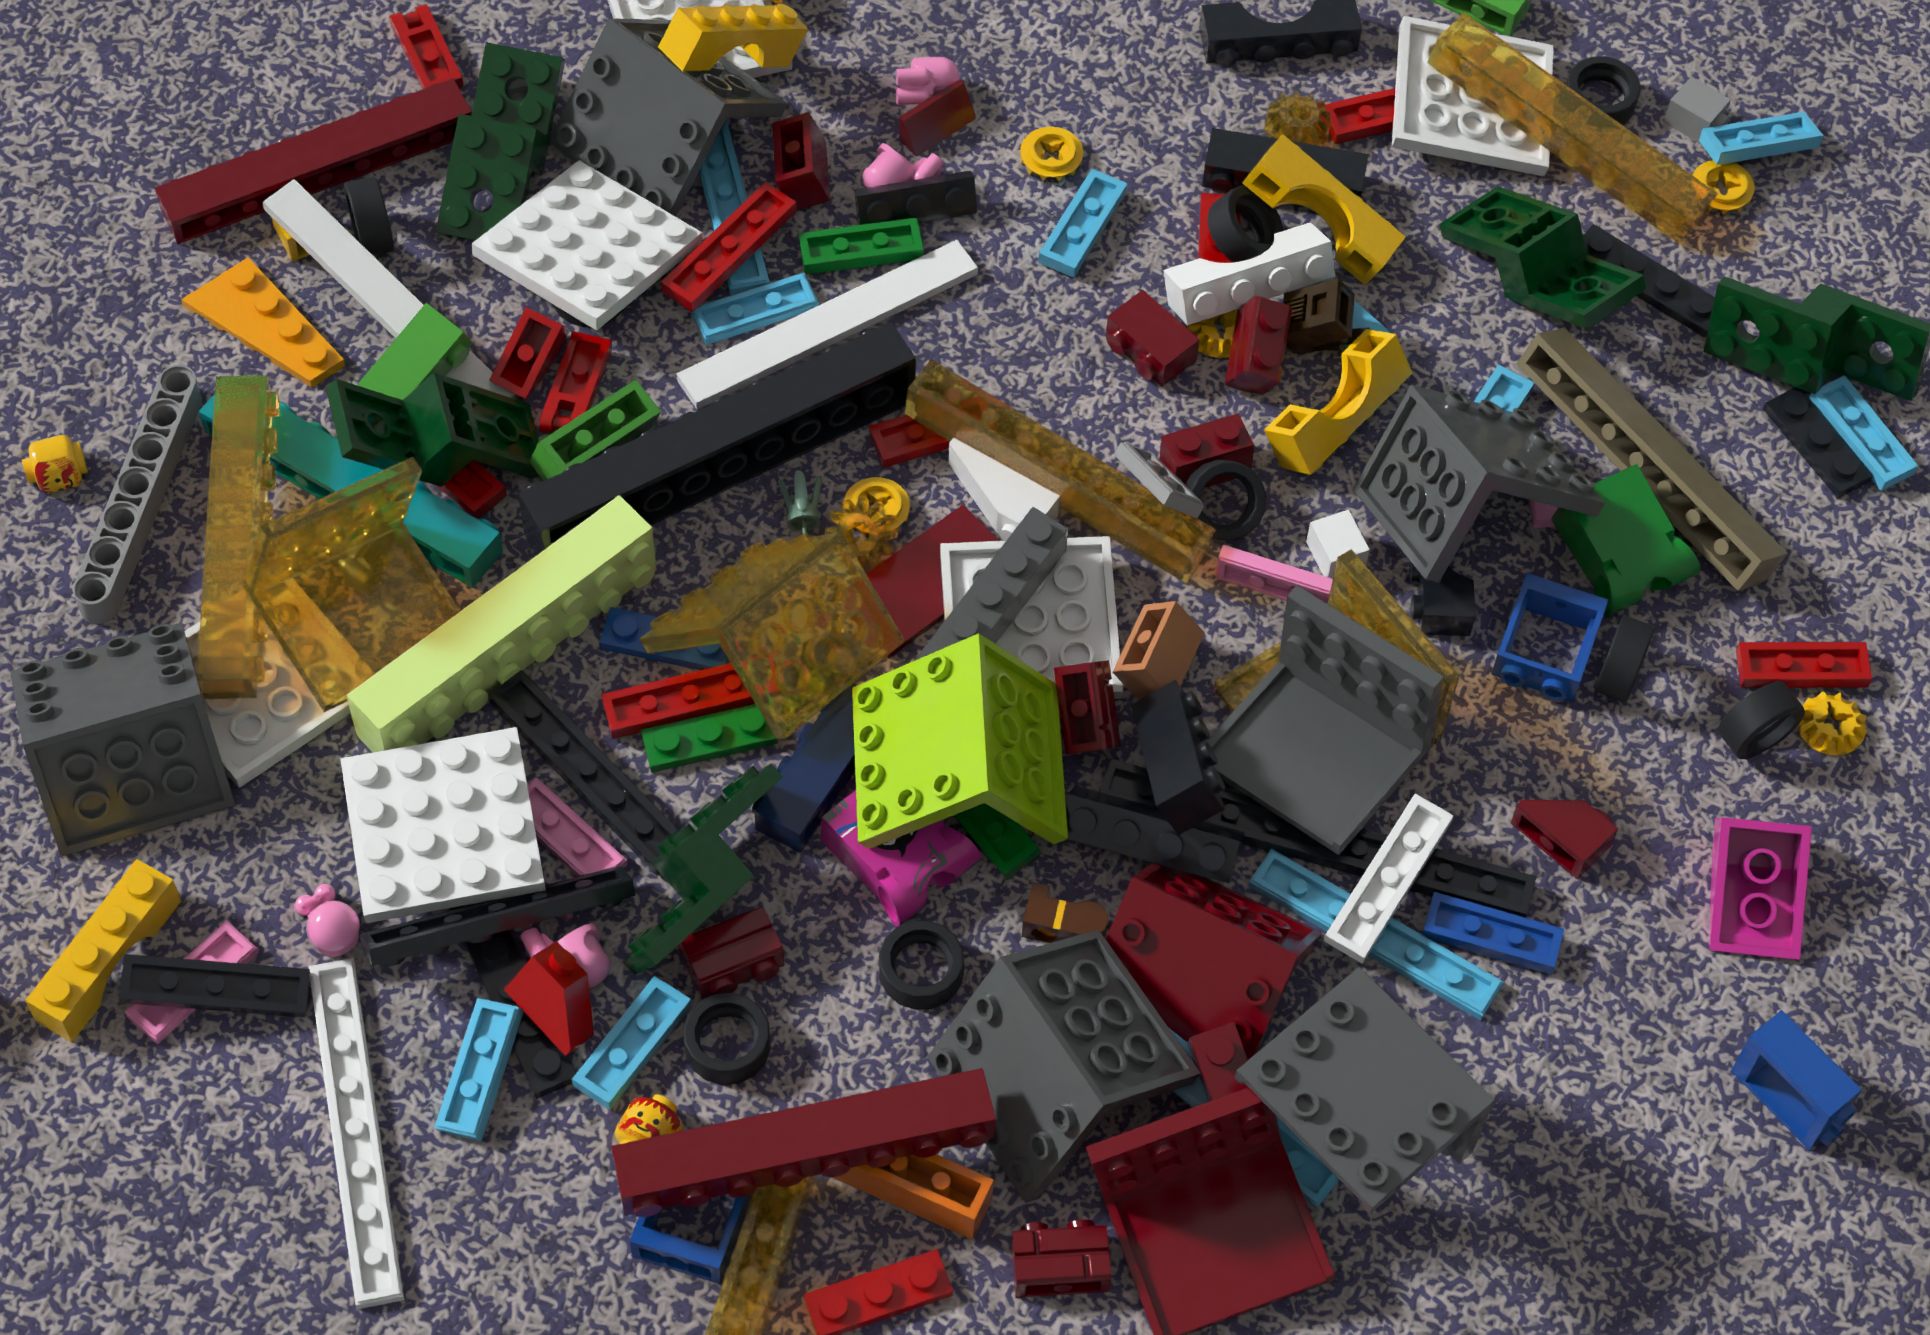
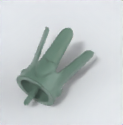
(802, 514)

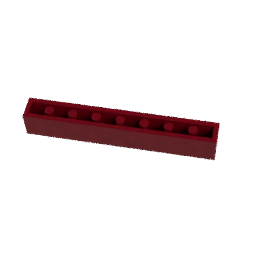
(315, 159)
(804, 1142)

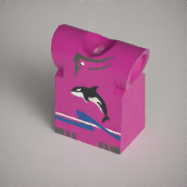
(901, 867)

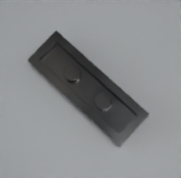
(920, 198)
(1818, 442)

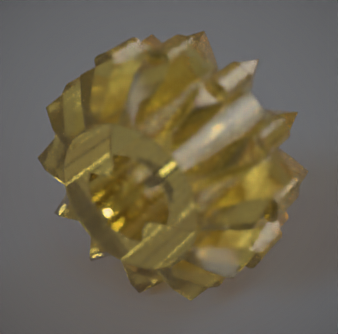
(1298, 119)
(853, 517)

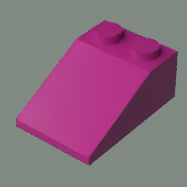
(1758, 887)

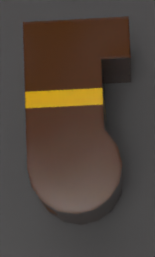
(1055, 919)

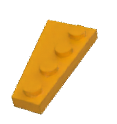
(265, 321)

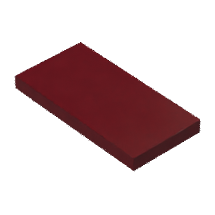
(912, 576)

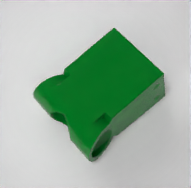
(1627, 543)

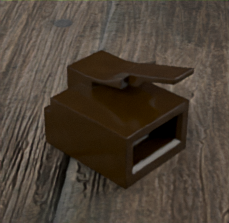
(1321, 317)

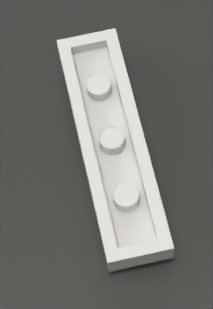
(1388, 878)

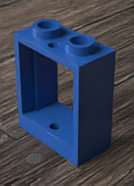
(1545, 599)
(1797, 1081)
(687, 1255)

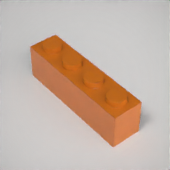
(930, 1189)

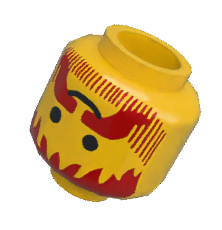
(55, 464)
(648, 1119)

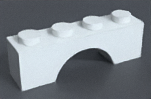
(1212, 288)

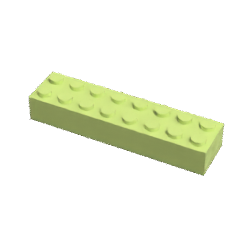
(505, 630)

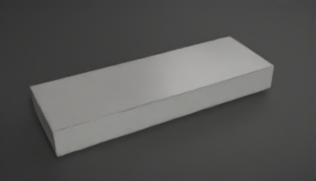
(1159, 479)

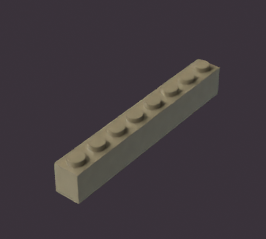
(1633, 436)

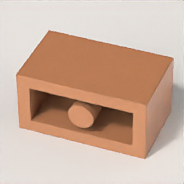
(1158, 649)

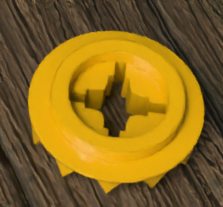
(1051, 139)
(1734, 177)
(1210, 340)
(885, 491)
(1823, 736)

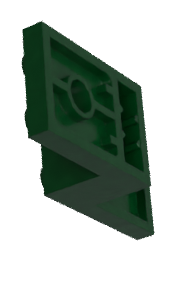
(500, 140)
(1543, 257)
(1818, 338)
(437, 424)
(700, 868)

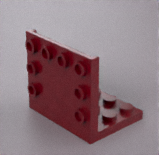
(1207, 952)
(1209, 1214)

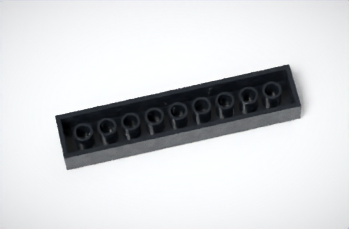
(730, 439)

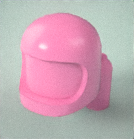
(924, 79)
(893, 168)
(330, 924)
(581, 943)

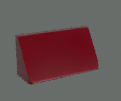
(936, 118)

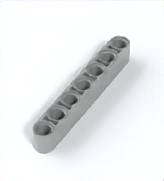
(132, 510)

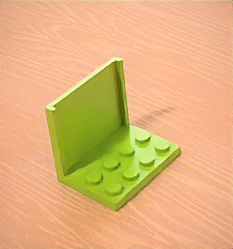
(955, 736)

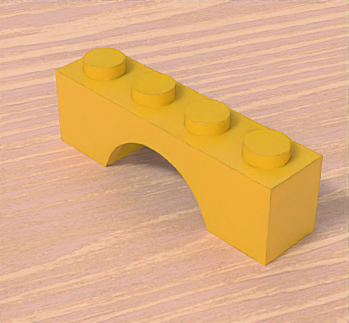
(705, 34)
(1360, 234)
(1370, 373)
(77, 979)

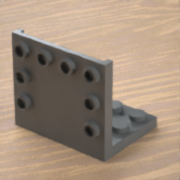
(647, 118)
(1444, 462)
(1329, 724)
(119, 738)
(1060, 1049)
(1368, 1090)

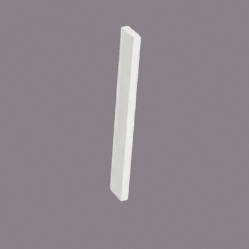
(359, 271)
(826, 324)
(356, 1134)

